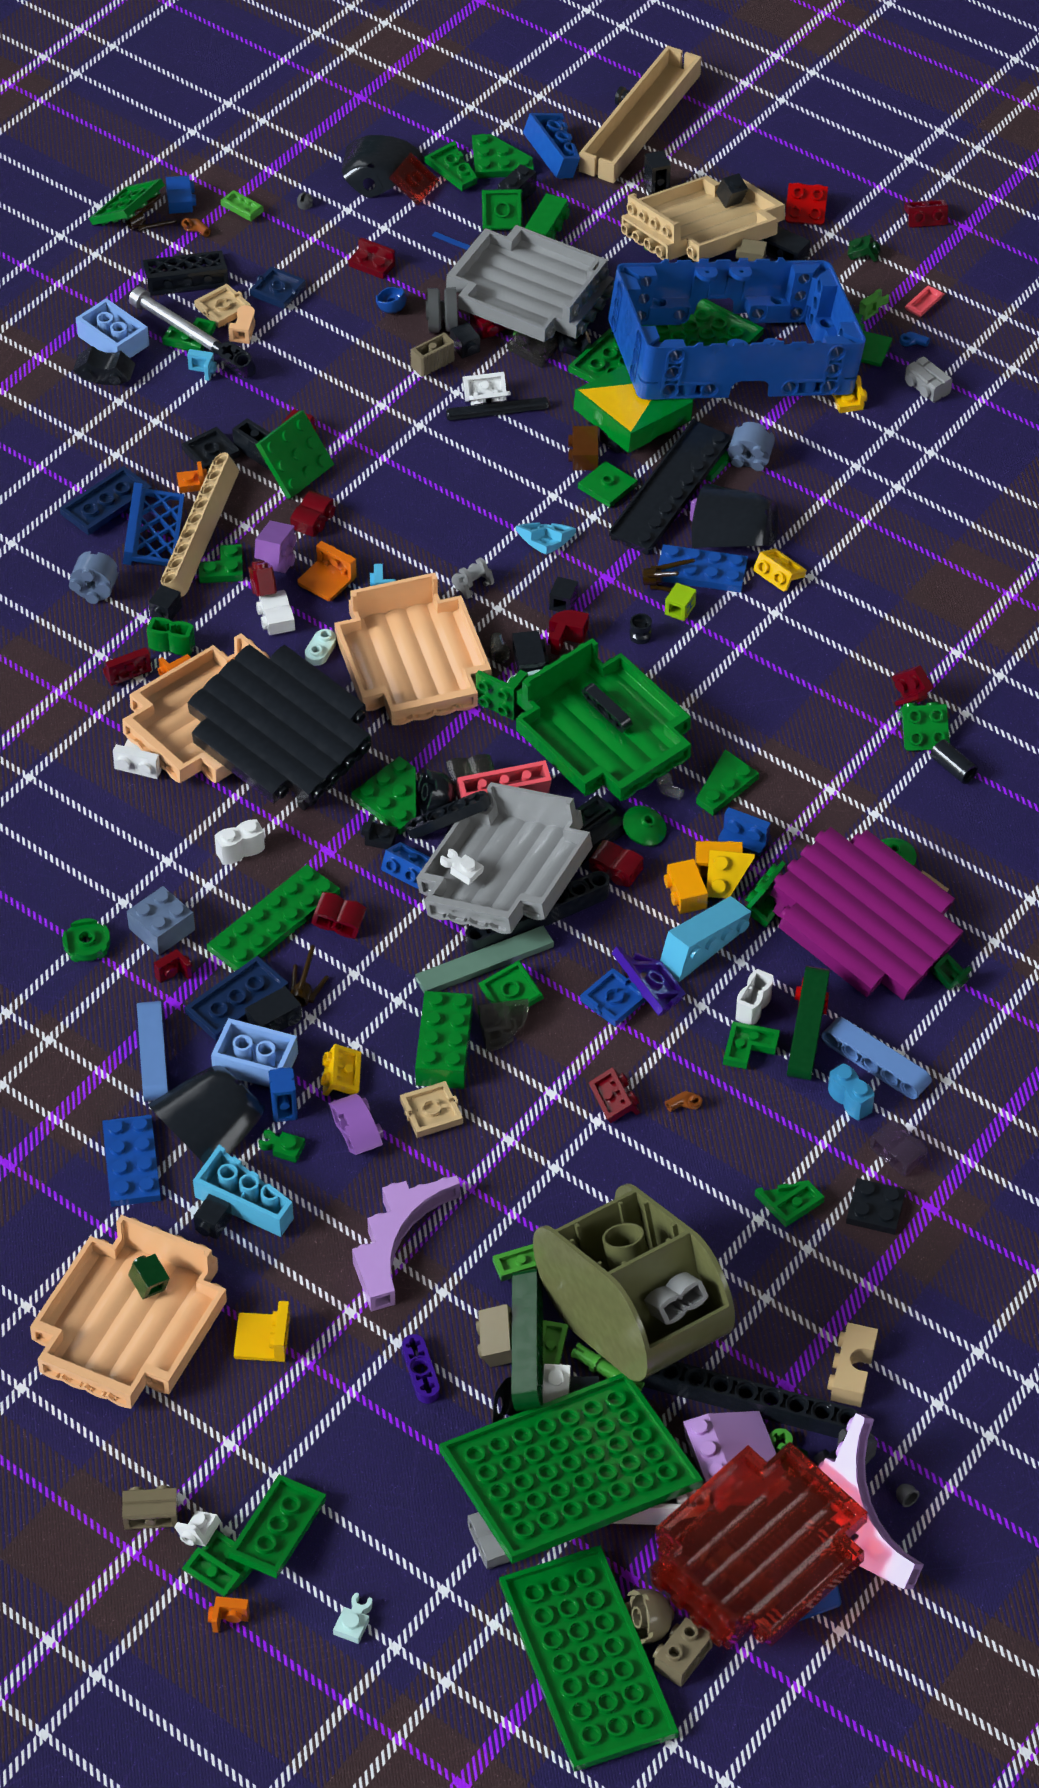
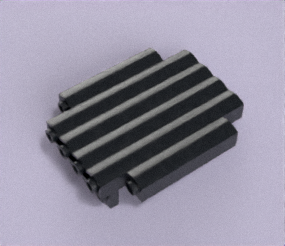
(280, 724)

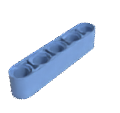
(152, 1050)
(876, 1058)

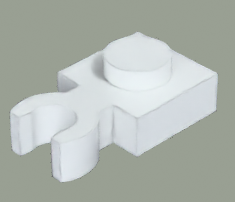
(463, 868)

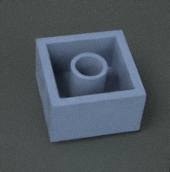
(160, 920)

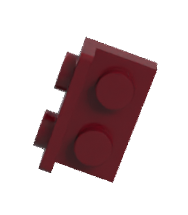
(926, 213)
(373, 258)
(127, 666)
(912, 684)
(614, 1095)

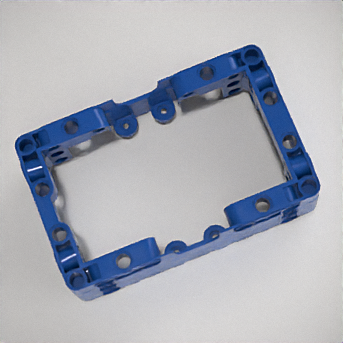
(768, 294)

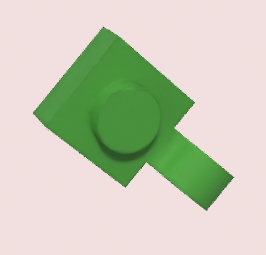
(870, 305)

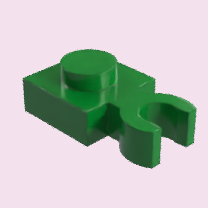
(284, 1147)

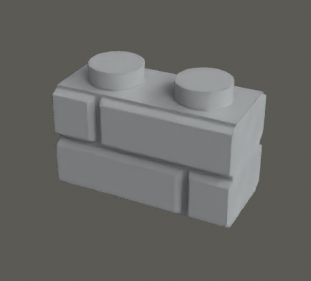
(928, 379)

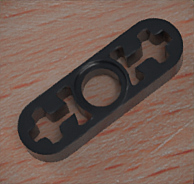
(607, 707)

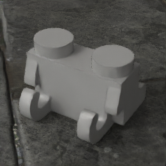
(465, 577)

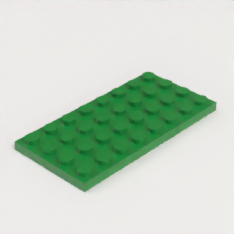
(588, 1658)

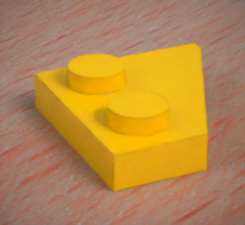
(726, 871)

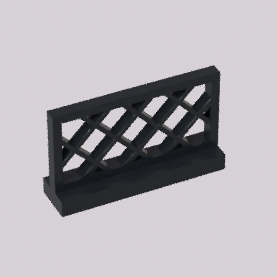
(181, 280)

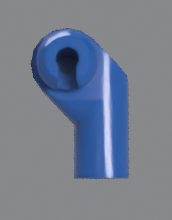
(912, 338)

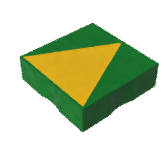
(624, 416)

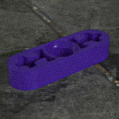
(419, 1378)

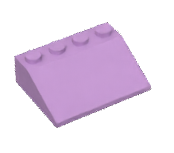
(721, 1436)

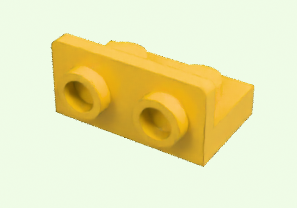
(853, 401)
(778, 568)
(341, 1070)

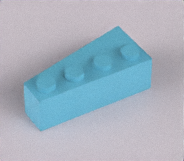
(703, 936)
(247, 1193)

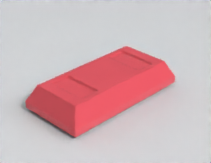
(924, 301)

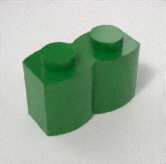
(170, 636)

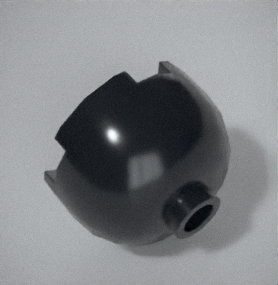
(435, 790)

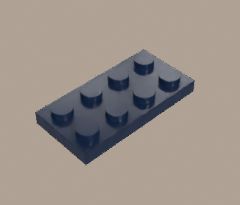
(102, 501)
(233, 995)

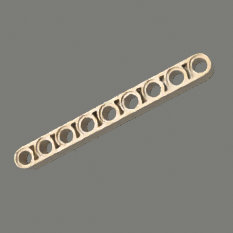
(200, 524)

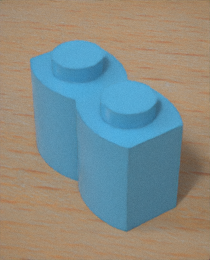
(851, 1092)

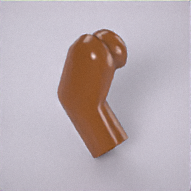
(195, 225)

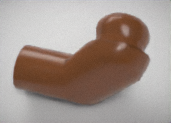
(684, 1099)

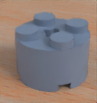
(751, 446)
(94, 576)

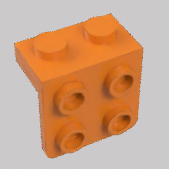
(330, 572)

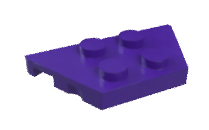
(651, 979)

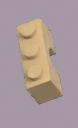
(848, 1382)

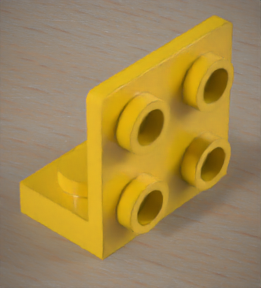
(263, 1335)

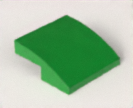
(215, 1568)

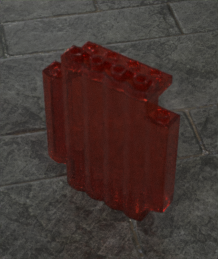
(758, 1546)

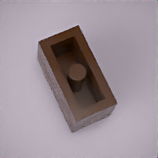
(584, 447)

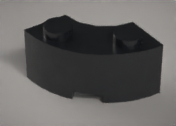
(104, 367)

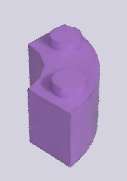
(356, 1123)

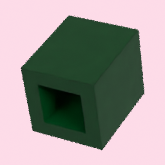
(148, 1275)

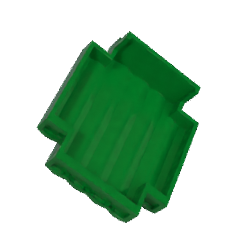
(583, 741)

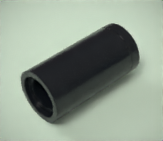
(954, 761)

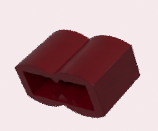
(312, 513)
(262, 578)
(619, 863)
(339, 915)

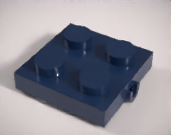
(277, 287)

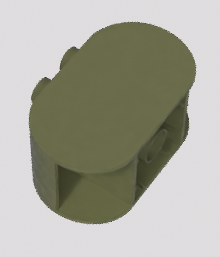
(609, 1263)

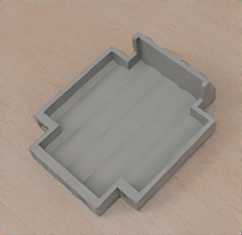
(531, 283)
(528, 857)

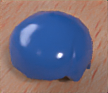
(391, 300)

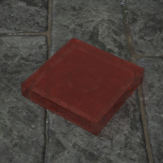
(414, 179)

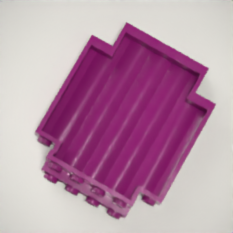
(865, 912)

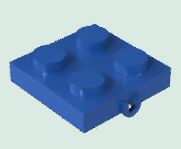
(613, 997)

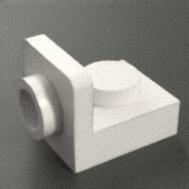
(199, 1528)

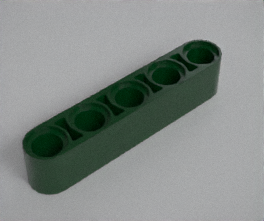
(808, 1023)

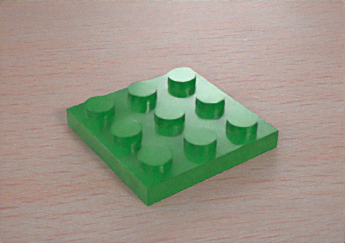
(127, 202)
(295, 454)

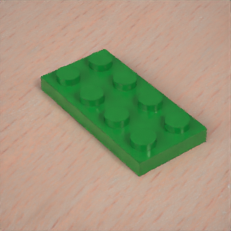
(277, 1526)

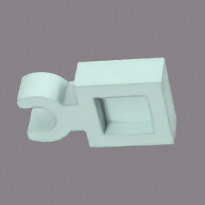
(353, 1621)

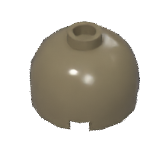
(650, 1614)

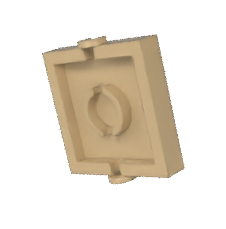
(221, 304)
(431, 1109)

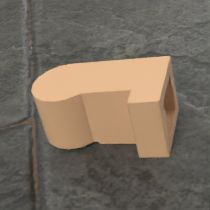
(243, 328)

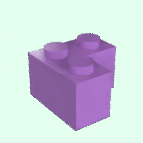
(276, 545)

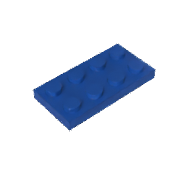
(709, 570)
(131, 1160)

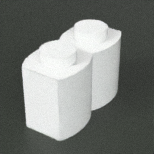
(276, 613)
(238, 842)
(754, 997)

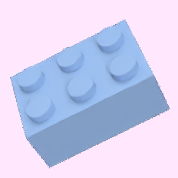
(112, 329)
(253, 1051)

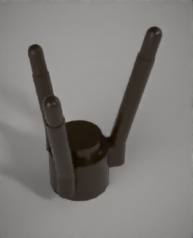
(138, 219)
(654, 575)
(302, 990)

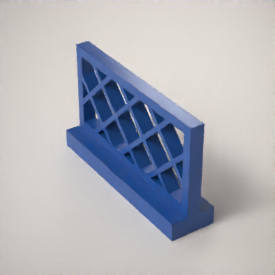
(134, 525)

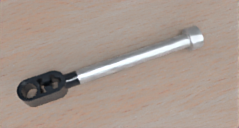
(141, 299)

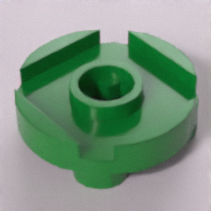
(90, 950)

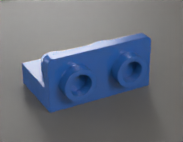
(747, 829)
(404, 863)

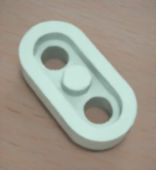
(320, 647)

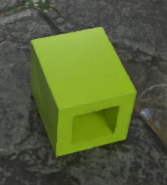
(680, 601)

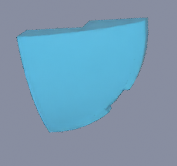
(545, 537)

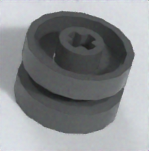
(441, 310)

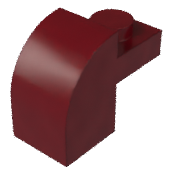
(568, 626)

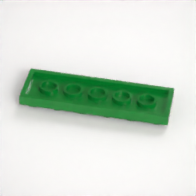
(272, 919)

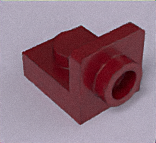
(172, 964)

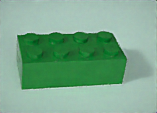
(444, 1039)

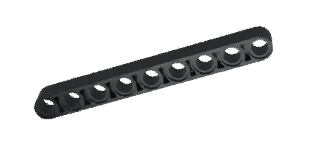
(759, 1395)

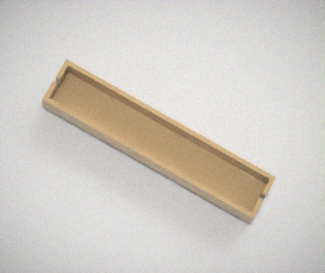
(639, 114)

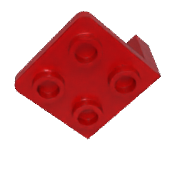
(806, 204)

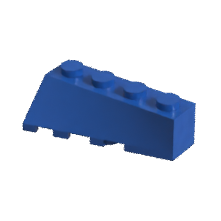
(553, 143)

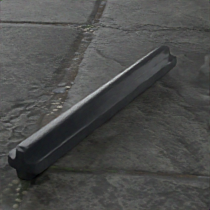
(497, 408)

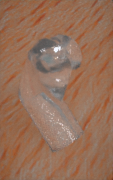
(666, 787)

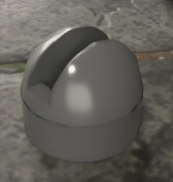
(308, 201)
(907, 1495)

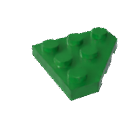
(495, 157)
(390, 794)

